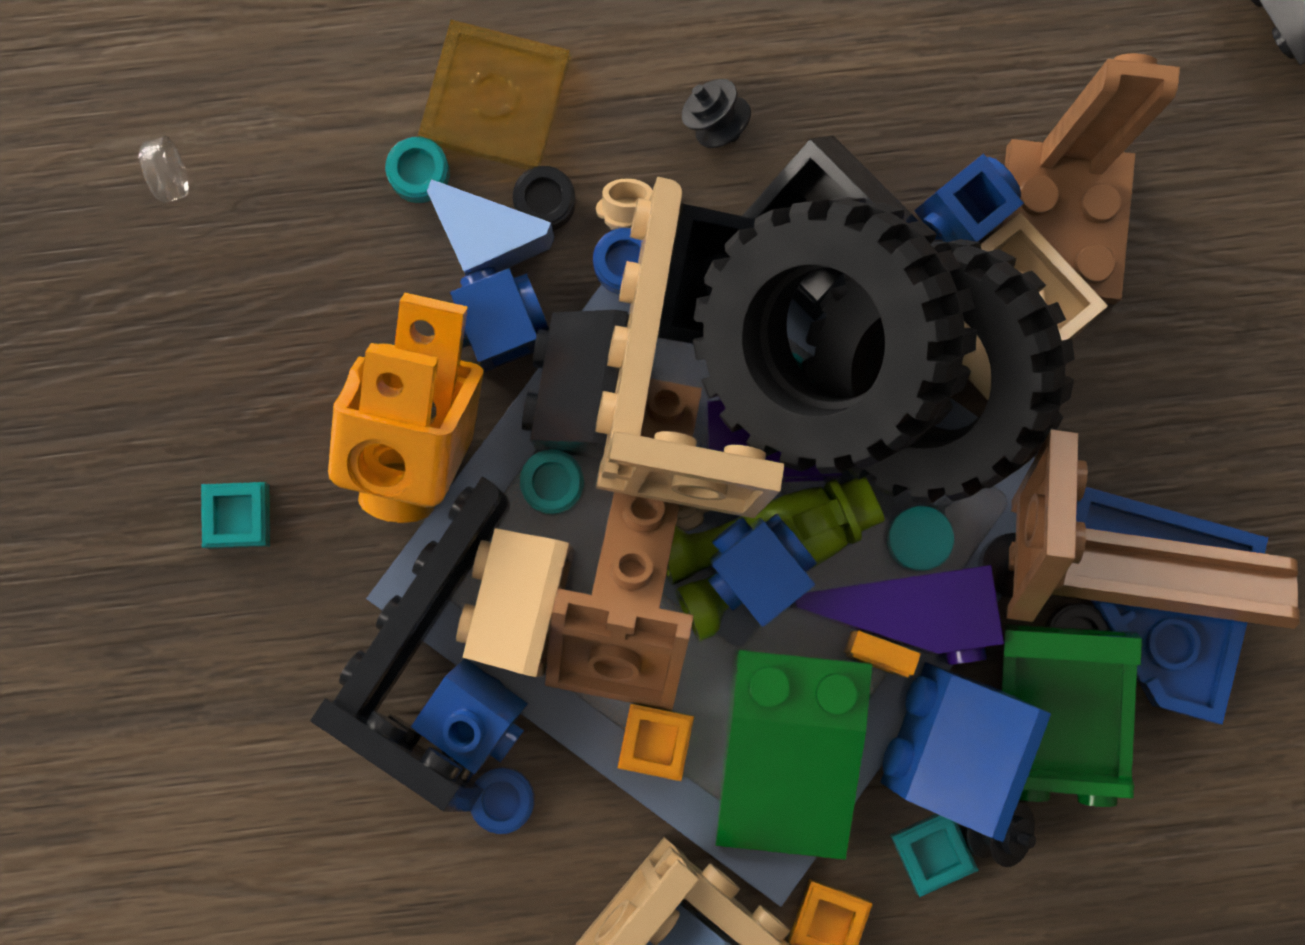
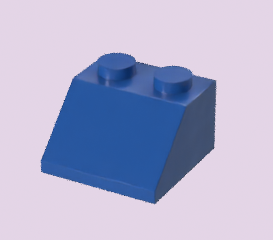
(964, 750)

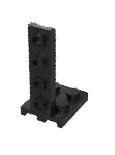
(403, 627)

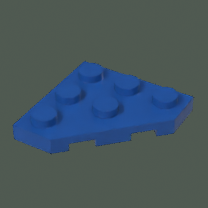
(1184, 657)

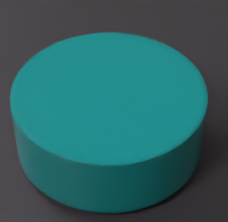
(413, 165)
(552, 482)
(920, 538)

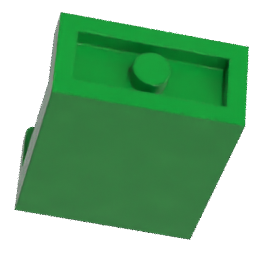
(1091, 693)

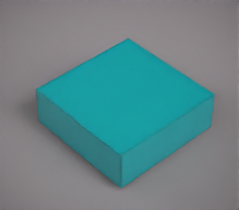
(235, 515)
(933, 853)

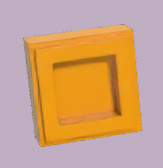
(881, 654)
(655, 742)
(829, 917)

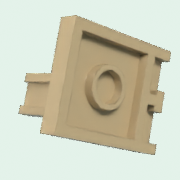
(670, 463)
(648, 904)

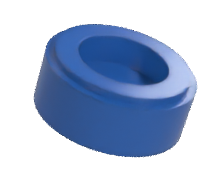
(611, 257)
(505, 801)

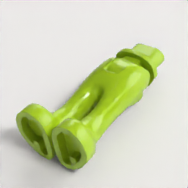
(817, 517)

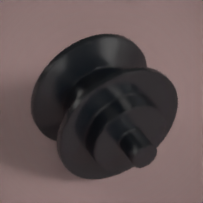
(716, 113)
(1016, 843)

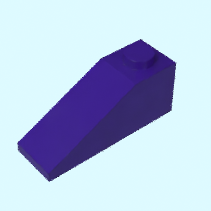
(928, 612)

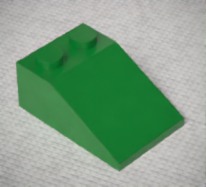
(792, 753)

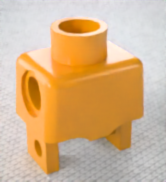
(382, 417)

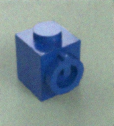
(972, 202)
(500, 316)
(761, 567)
(471, 717)

